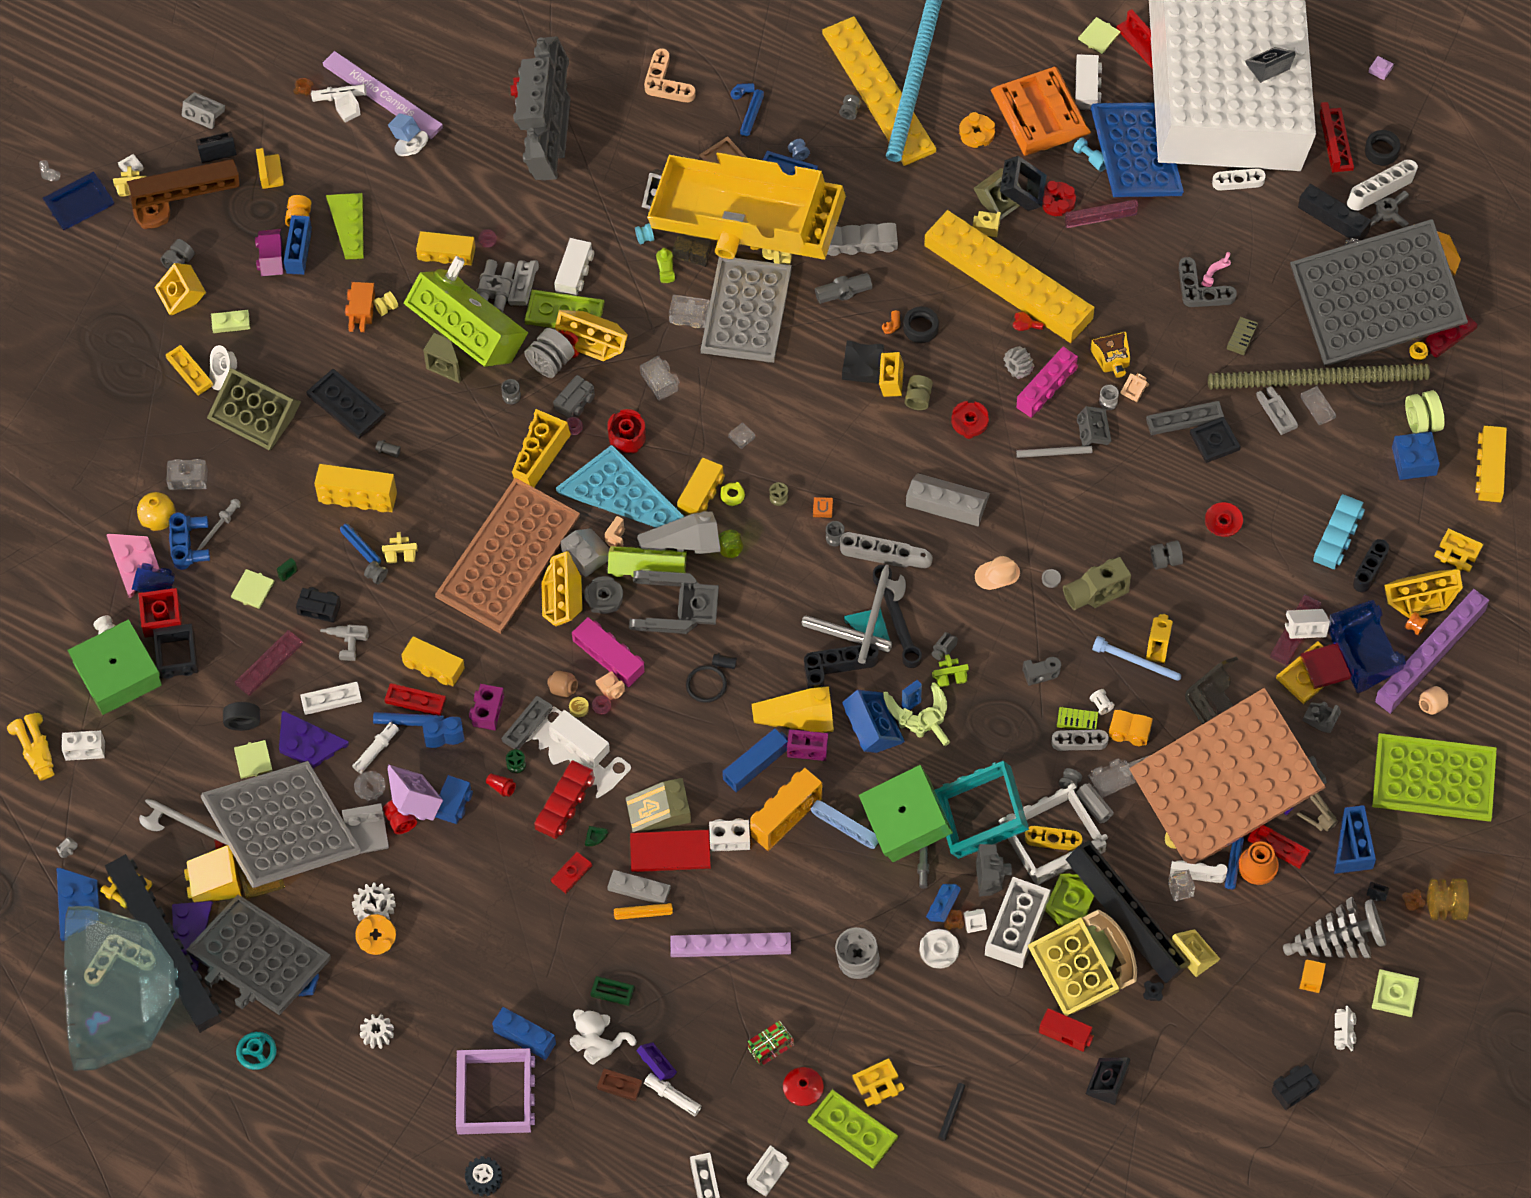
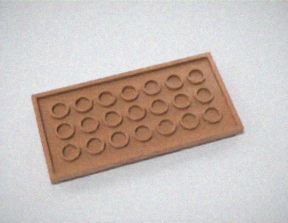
(507, 555)

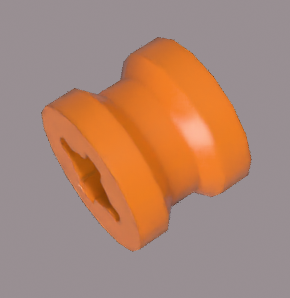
(1416, 623)

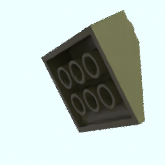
(253, 409)

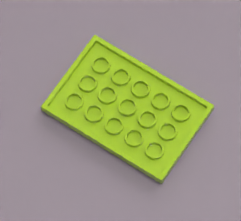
(1434, 777)

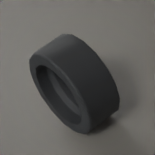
(1385, 136)
(921, 312)
(241, 716)

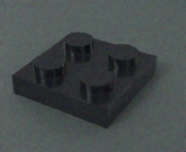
(1215, 440)

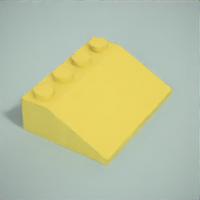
(1073, 967)

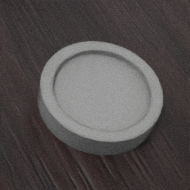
(1051, 578)

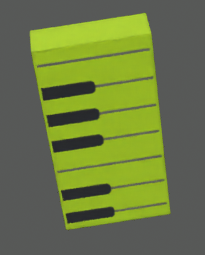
(1077, 719)

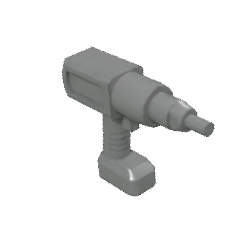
(351, 634)

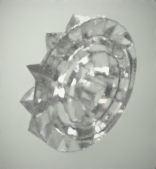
(374, 779)

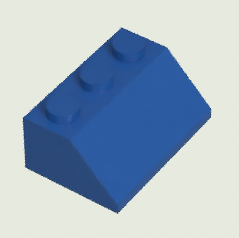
(872, 721)

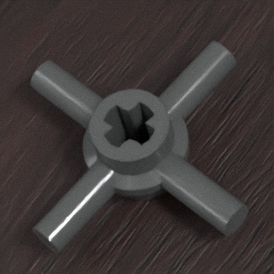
(1388, 209)

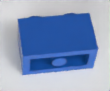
(454, 796)

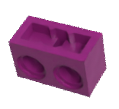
(491, 707)
(807, 745)

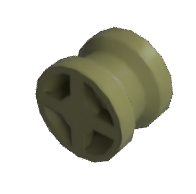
(781, 490)

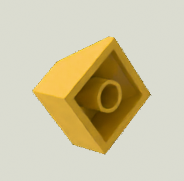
(179, 288)

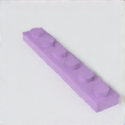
(730, 944)

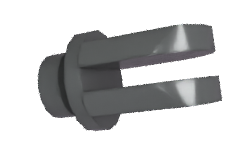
(944, 646)

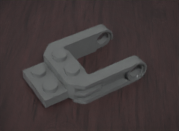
(696, 603)

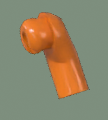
(892, 326)

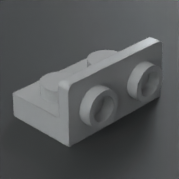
(202, 110)

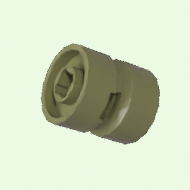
(918, 392)

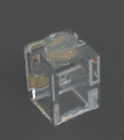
(1181, 885)

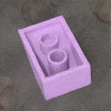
(413, 794)

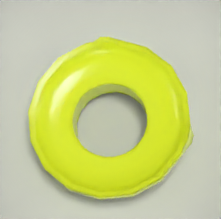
(732, 501)

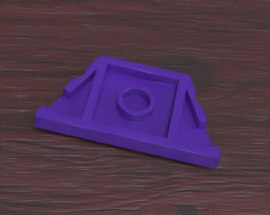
(306, 741)

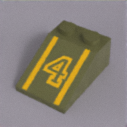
(659, 807)

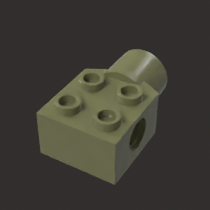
(1099, 585)

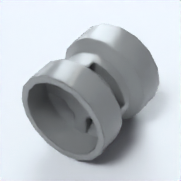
(1108, 397)

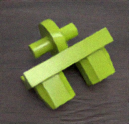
(942, 674)

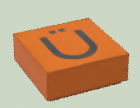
(822, 507)

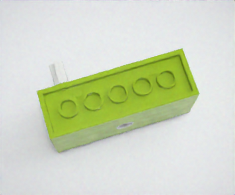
(465, 316)

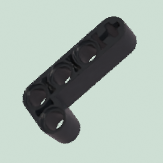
(841, 665)

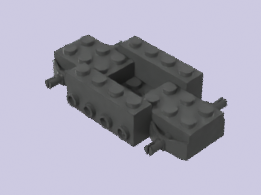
(544, 107)

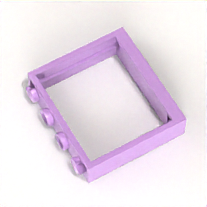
(494, 1056)

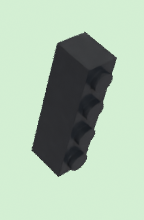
(1334, 213)

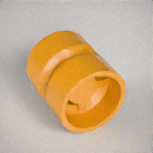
(298, 206)

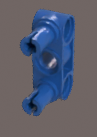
(180, 540)

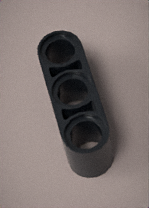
(1369, 573)

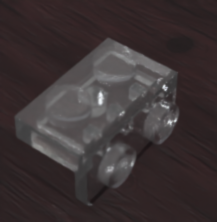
(1112, 777)

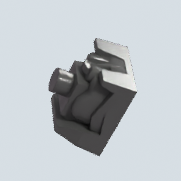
(990, 870)

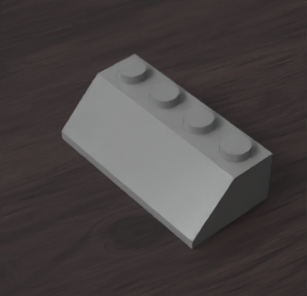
(946, 499)

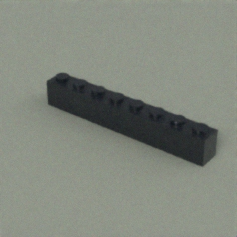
(1127, 911)

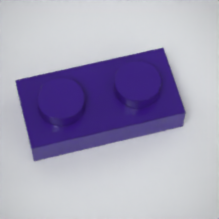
(656, 1061)

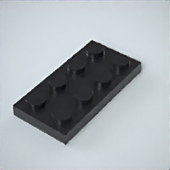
(346, 403)

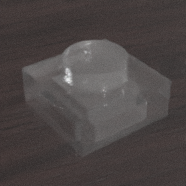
(741, 435)

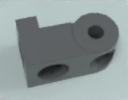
(1041, 671)

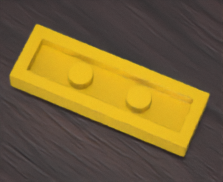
(189, 370)

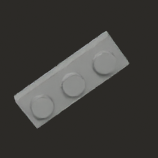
(638, 887)

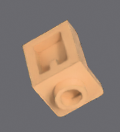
(1134, 387)
(614, 532)
(610, 686)

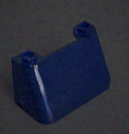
(1364, 645)

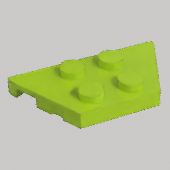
(1069, 899)

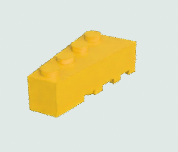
(540, 447)

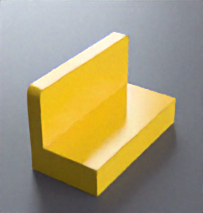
(269, 169)

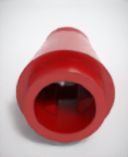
(501, 784)

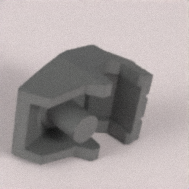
(1321, 716)

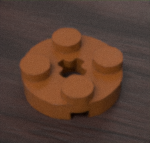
(155, 219)

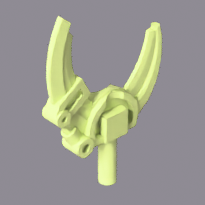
(927, 718)

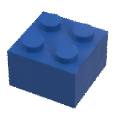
(1415, 455)

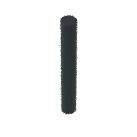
(951, 1112)

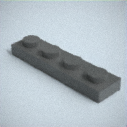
(1184, 418)

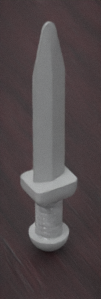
(225, 516)

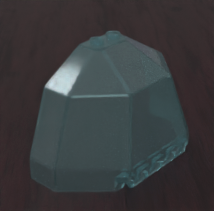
(119, 986)

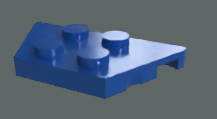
(75, 891)

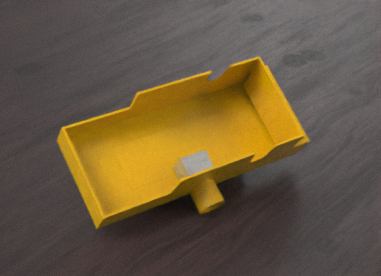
(747, 205)

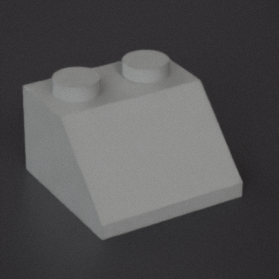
(586, 550)

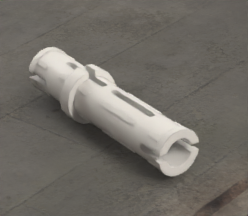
(330, 93)
(381, 741)
(664, 1089)

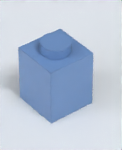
(404, 127)

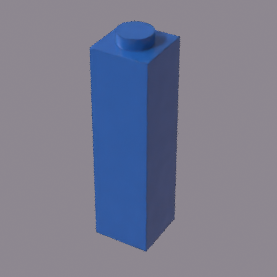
(755, 760)

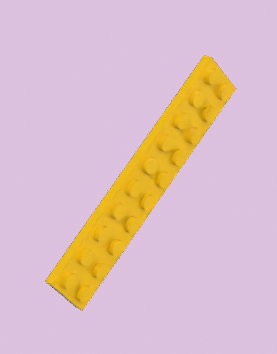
(875, 85)

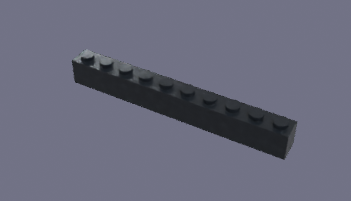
(143, 909)

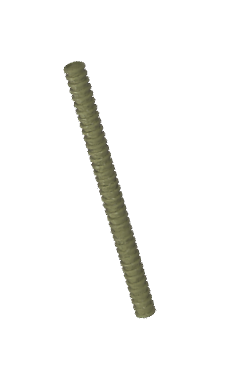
(1318, 376)

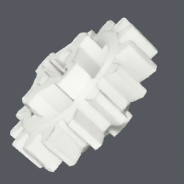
(380, 897)

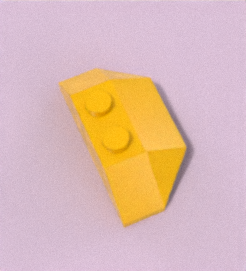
(596, 335)
(561, 590)
(1424, 592)

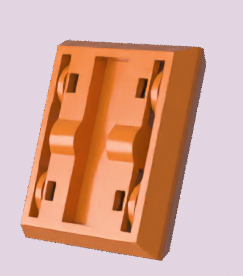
(1041, 108)

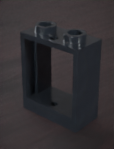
(1034, 193)
(175, 634)

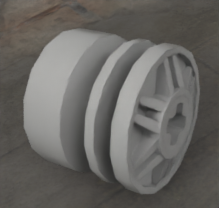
(549, 352)
(857, 943)

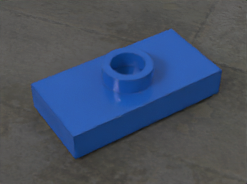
(911, 695)

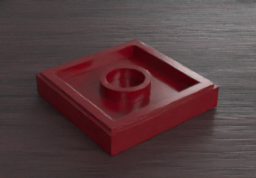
(1325, 666)

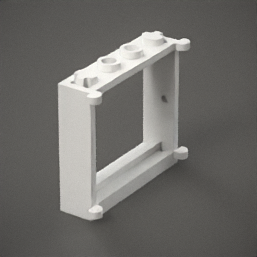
(1058, 865)

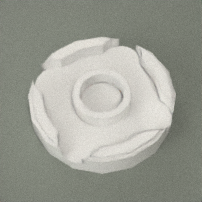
(939, 948)

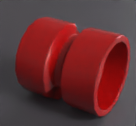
(399, 822)

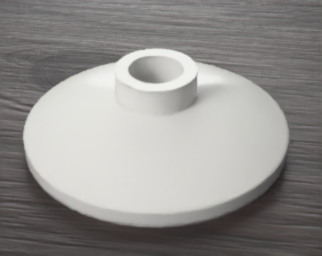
(406, 148)

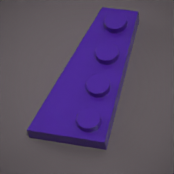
(190, 922)

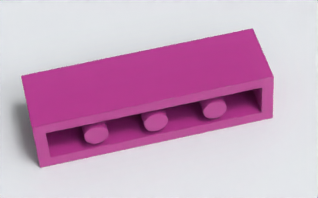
(608, 651)

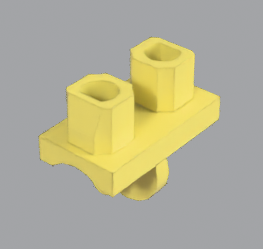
(121, 183)
(779, 257)
(408, 549)

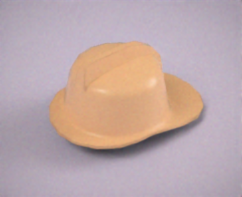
(997, 573)

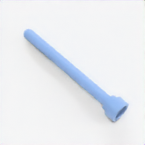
(1102, 645)

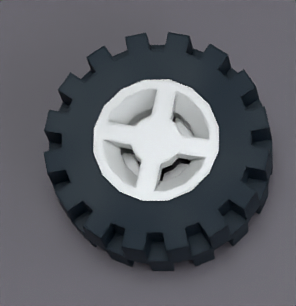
(483, 1168)

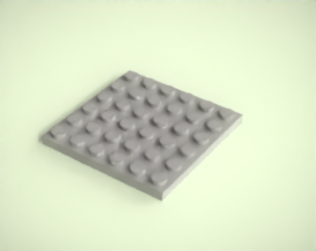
(280, 824)

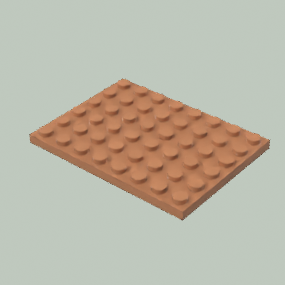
(1227, 778)

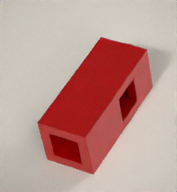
(1066, 1030)

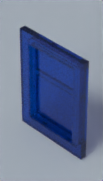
(78, 201)

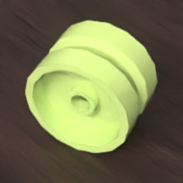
(1424, 412)

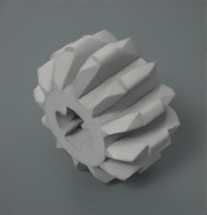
(1018, 362)

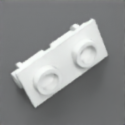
(1346, 1036)

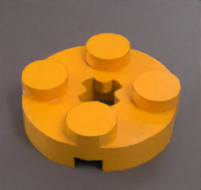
(977, 121)
(384, 927)

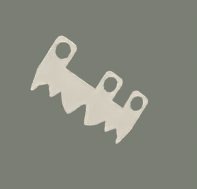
(604, 777)

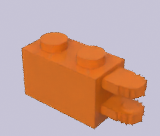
(360, 305)

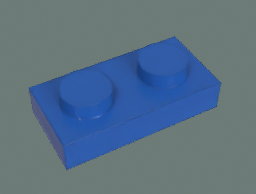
(943, 902)

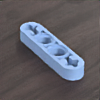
(844, 824)

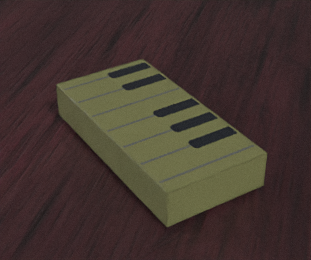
(1242, 336)

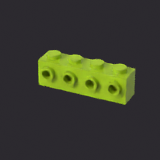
(627, 560)

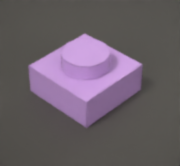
(1380, 68)

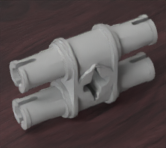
(496, 286)

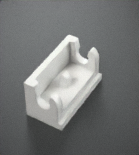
(1307, 623)
(767, 1171)

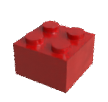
(159, 610)

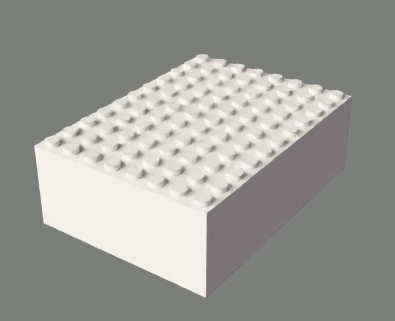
(1210, 100)

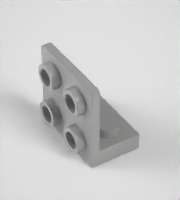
(367, 827)

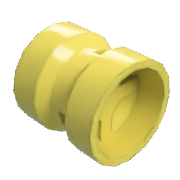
(385, 303)

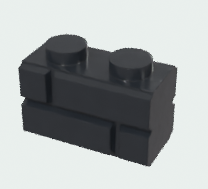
(318, 604)
(1295, 1086)

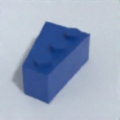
(1355, 842)

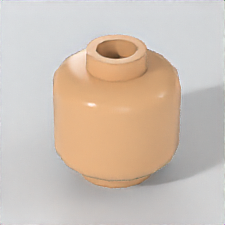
(1433, 700)

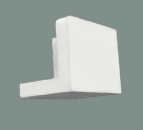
(347, 106)

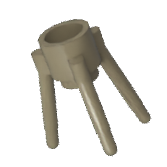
(1326, 819)

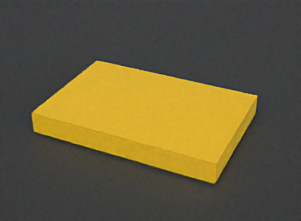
(1297, 680)

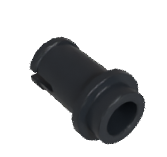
(724, 661)

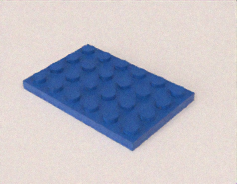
(1131, 153)

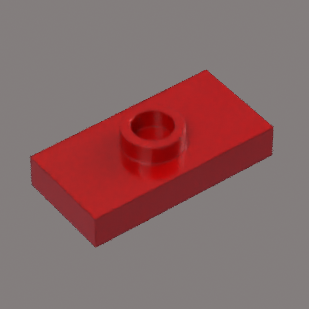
(571, 872)

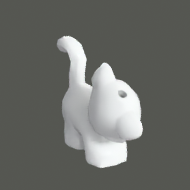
(591, 1026)

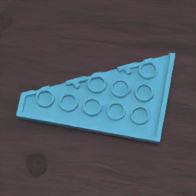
(619, 487)

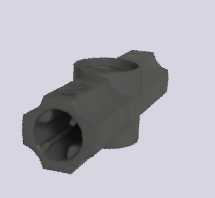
(843, 288)

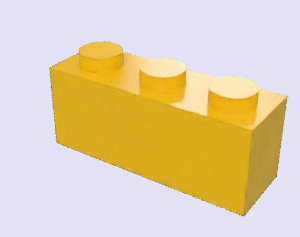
(445, 247)
(701, 487)
(432, 661)

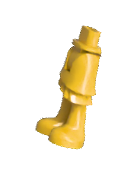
(37, 753)

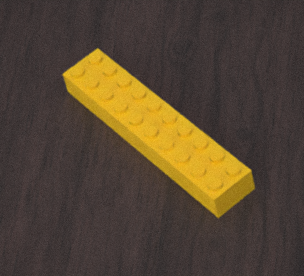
(1009, 276)

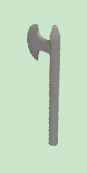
(898, 588)
(152, 821)

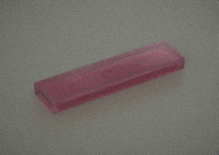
(1101, 213)
(1285, 646)
(268, 663)

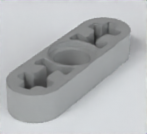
(1094, 745)

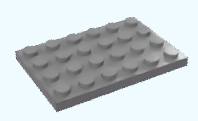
(746, 309)

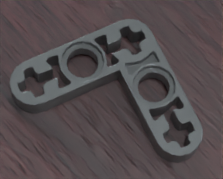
(1199, 293)

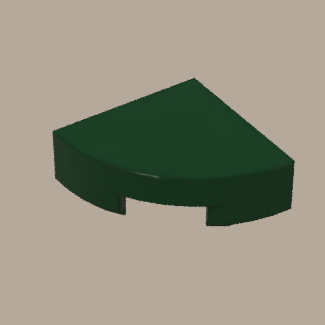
(595, 836)

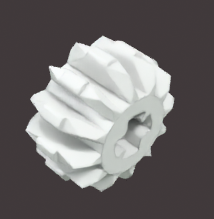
(376, 1038)

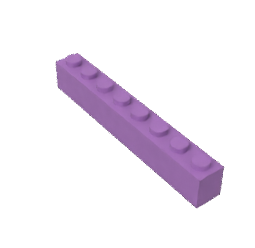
(1432, 651)

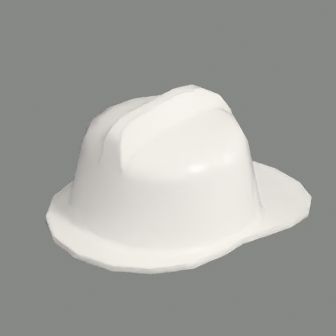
(220, 364)

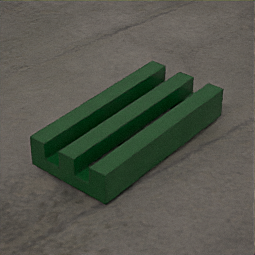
(625, 1001)

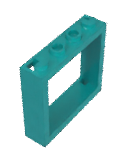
(993, 835)

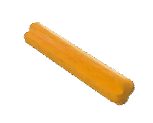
(643, 911)

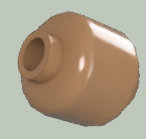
(562, 683)

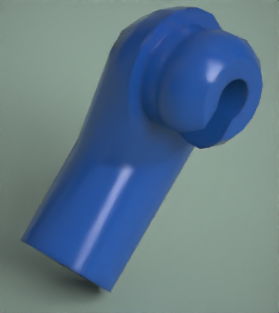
(740, 89)

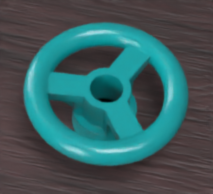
(253, 1043)

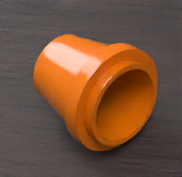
(1258, 870)

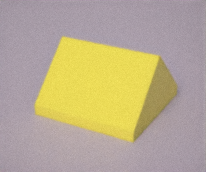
(1195, 951)

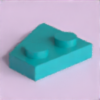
(860, 621)

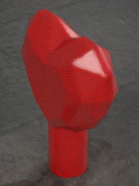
(1025, 322)

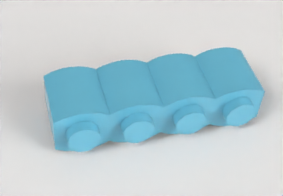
(1338, 532)

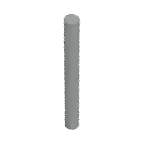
(1054, 451)

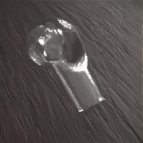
(47, 173)

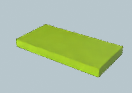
(544, 307)
(852, 1129)

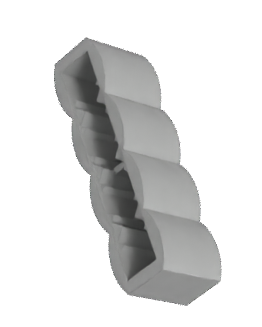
(863, 238)

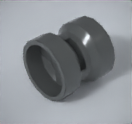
(850, 107)
(511, 391)
(833, 533)

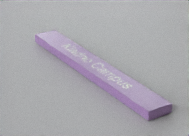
(380, 93)

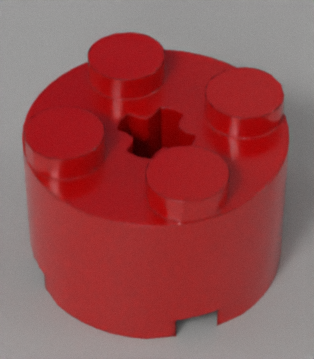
(626, 431)

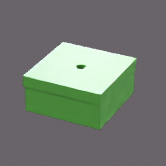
(115, 667)
(905, 814)

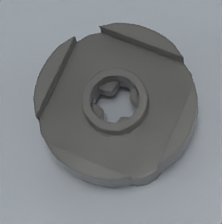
(604, 605)

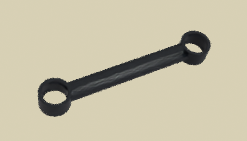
(899, 622)

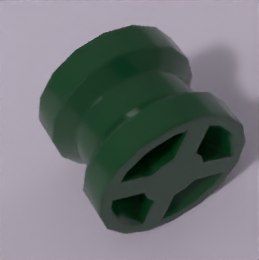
(515, 756)

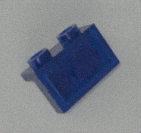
(152, 579)

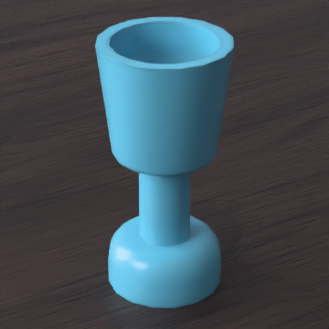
(1095, 157)

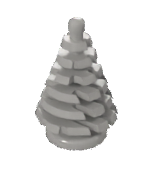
(1345, 932)

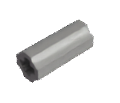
(1094, 803)

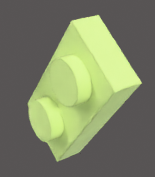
(230, 321)

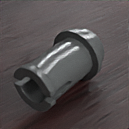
(387, 448)

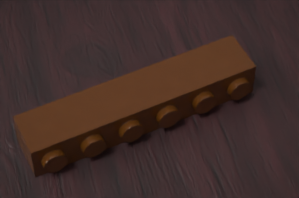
(183, 183)

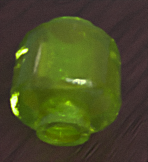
(730, 543)

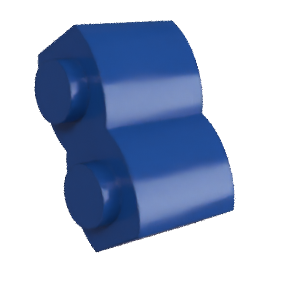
(441, 732)

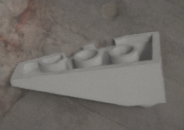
(691, 532)

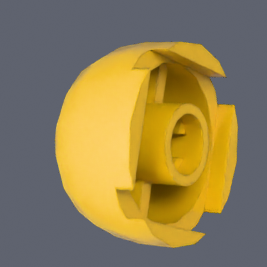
(155, 511)

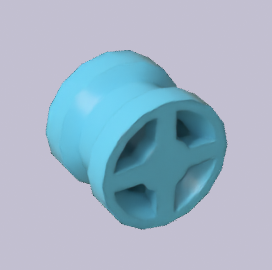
(644, 233)

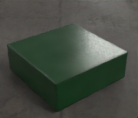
(287, 569)

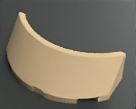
(1119, 943)

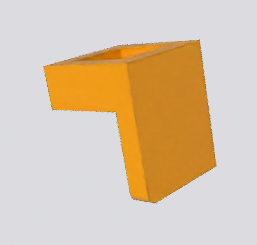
(1312, 976)

